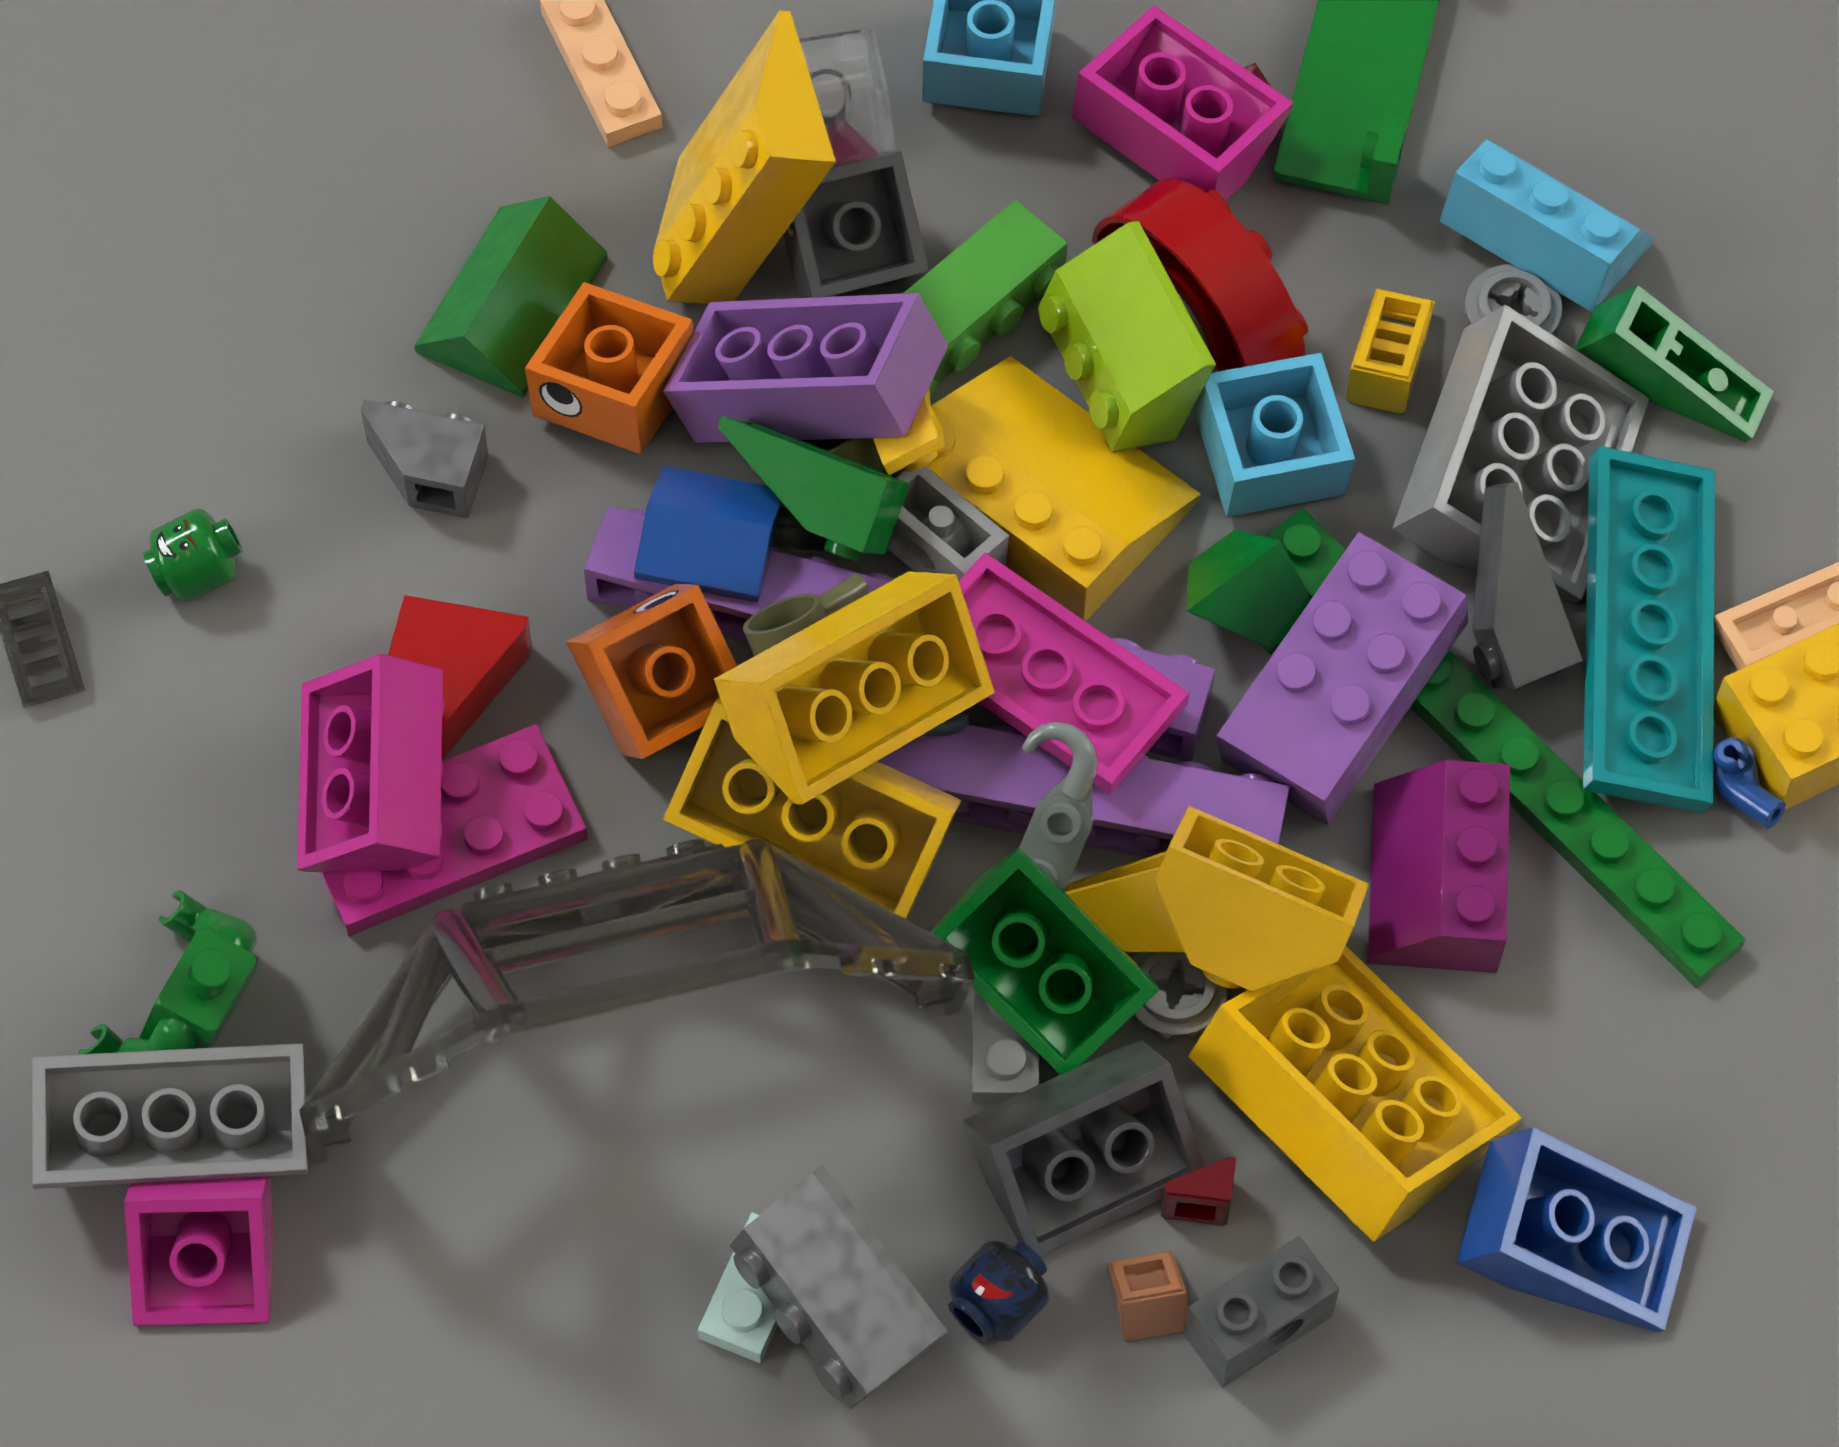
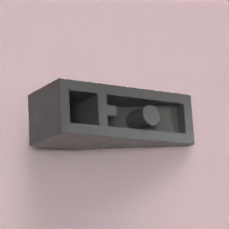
(1516, 604)

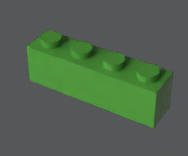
(989, 283)

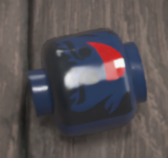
(998, 1291)

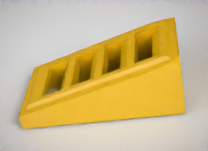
(1383, 383)

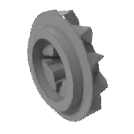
(1503, 285)
(1193, 1011)

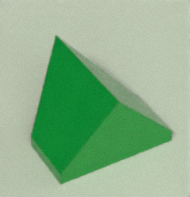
(1247, 588)

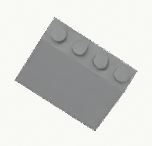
(1523, 414)

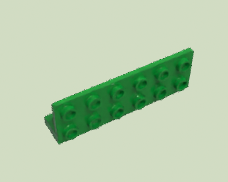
(1355, 96)

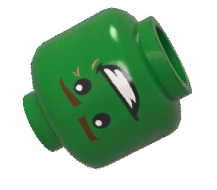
(192, 555)

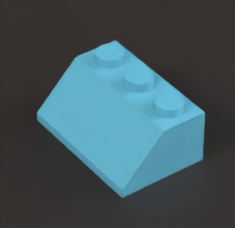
(1542, 225)

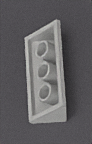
(168, 1115)

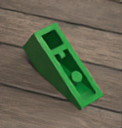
(1673, 364)
(822, 490)

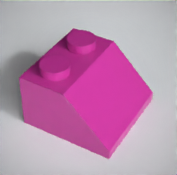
(200, 1251)

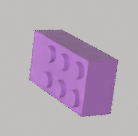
(809, 366)
(1344, 676)

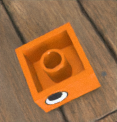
(608, 367)
(654, 668)

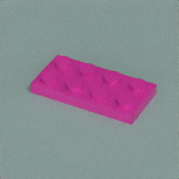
(1064, 670)
(497, 813)

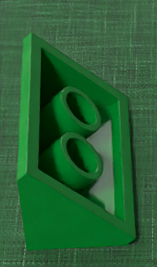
(511, 293)
(1044, 962)

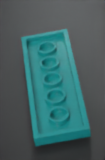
(1650, 630)

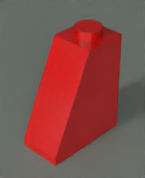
(471, 645)

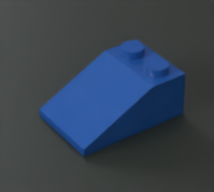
(1576, 1230)

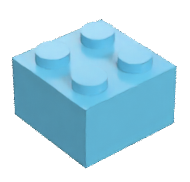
(988, 54)
(1274, 435)

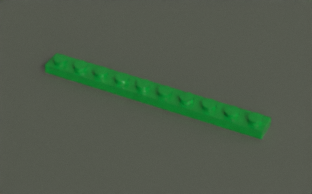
(1550, 794)

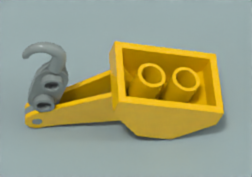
(1217, 893)

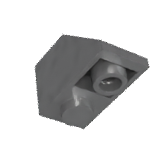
(428, 455)

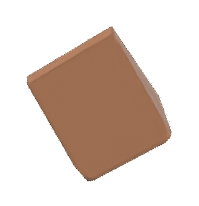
(1148, 1296)

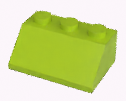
(1127, 339)

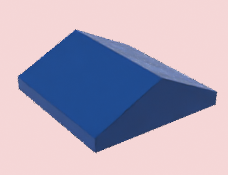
(708, 533)

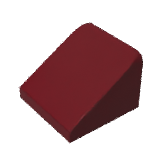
(1201, 1194)

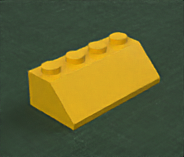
(857, 684)

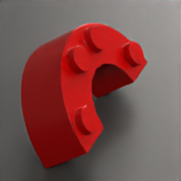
(1217, 272)

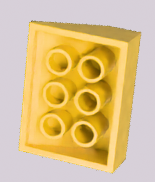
(744, 173)
(1052, 483)
(1353, 1090)

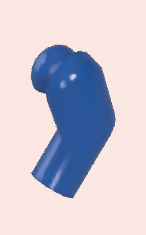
(1740, 783)

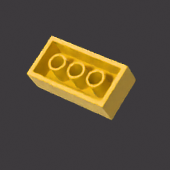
(1788, 716)
(866, 832)

